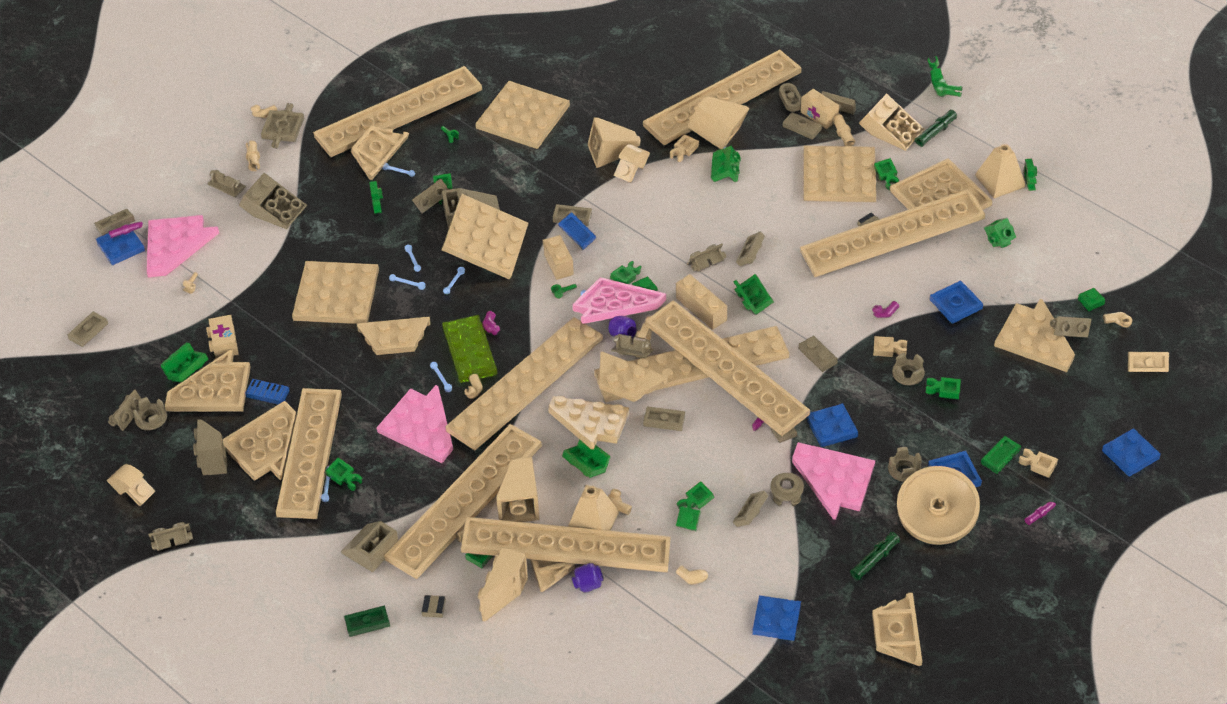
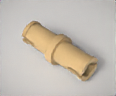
(843, 130)
(252, 155)

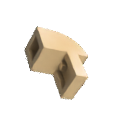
(630, 159)
(130, 480)

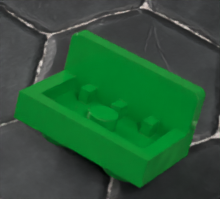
(725, 164)
(754, 294)
(183, 363)
(588, 461)

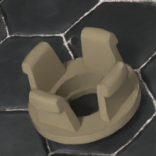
(914, 365)
(146, 409)
(903, 458)
(781, 494)

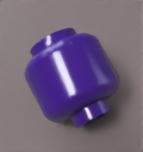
(622, 325)
(587, 577)

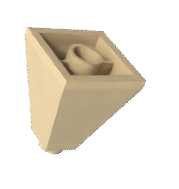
(609, 140)
(1001, 172)
(594, 510)

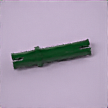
(940, 124)
(880, 550)

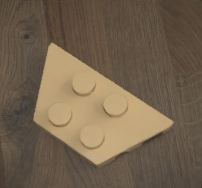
(377, 148)
(394, 335)
(627, 378)
(550, 572)
(897, 630)

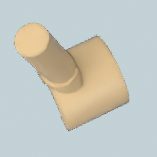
(189, 285)

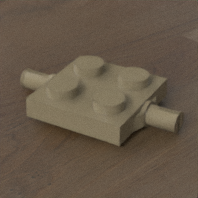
(282, 125)

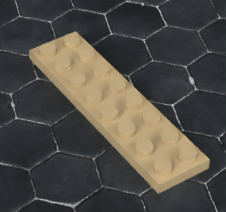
(309, 454)

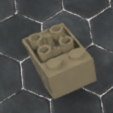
(452, 196)
(272, 202)

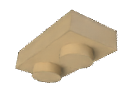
(1148, 361)

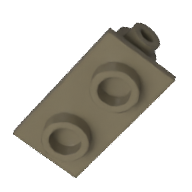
(225, 183)
(430, 196)
(712, 253)
(1071, 326)
(639, 348)
(124, 414)
(178, 533)

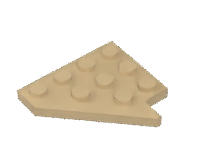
(1031, 336)
(213, 388)
(590, 420)
(264, 442)

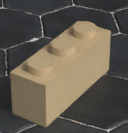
(701, 301)

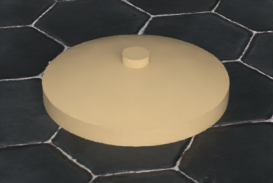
(938, 505)

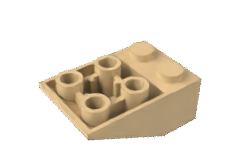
(891, 124)
(503, 582)

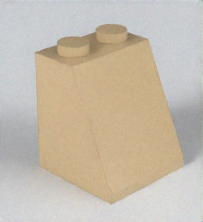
(717, 120)
(518, 493)

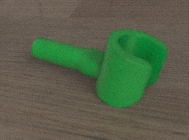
(453, 133)
(558, 290)

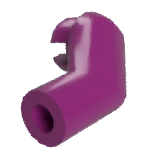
(880, 312)
(489, 324)

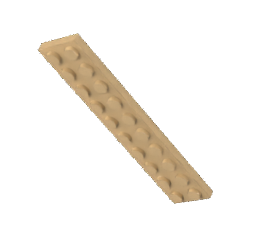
(735, 88)
(399, 110)
(892, 232)
(756, 346)
(728, 368)
(523, 383)
(463, 499)
(567, 544)

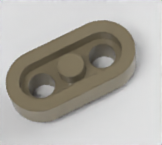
(790, 97)

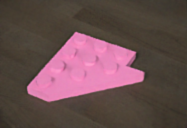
(174, 241)
(612, 299)
(419, 424)
(834, 476)

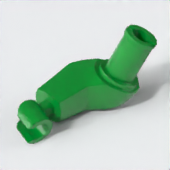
(938, 82)

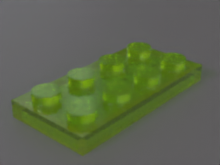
(469, 348)

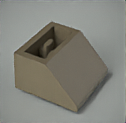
(210, 449)
(371, 545)

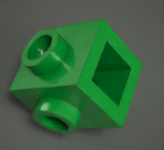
(1000, 232)

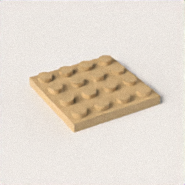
(522, 114)
(839, 174)
(936, 183)
(485, 236)
(335, 292)

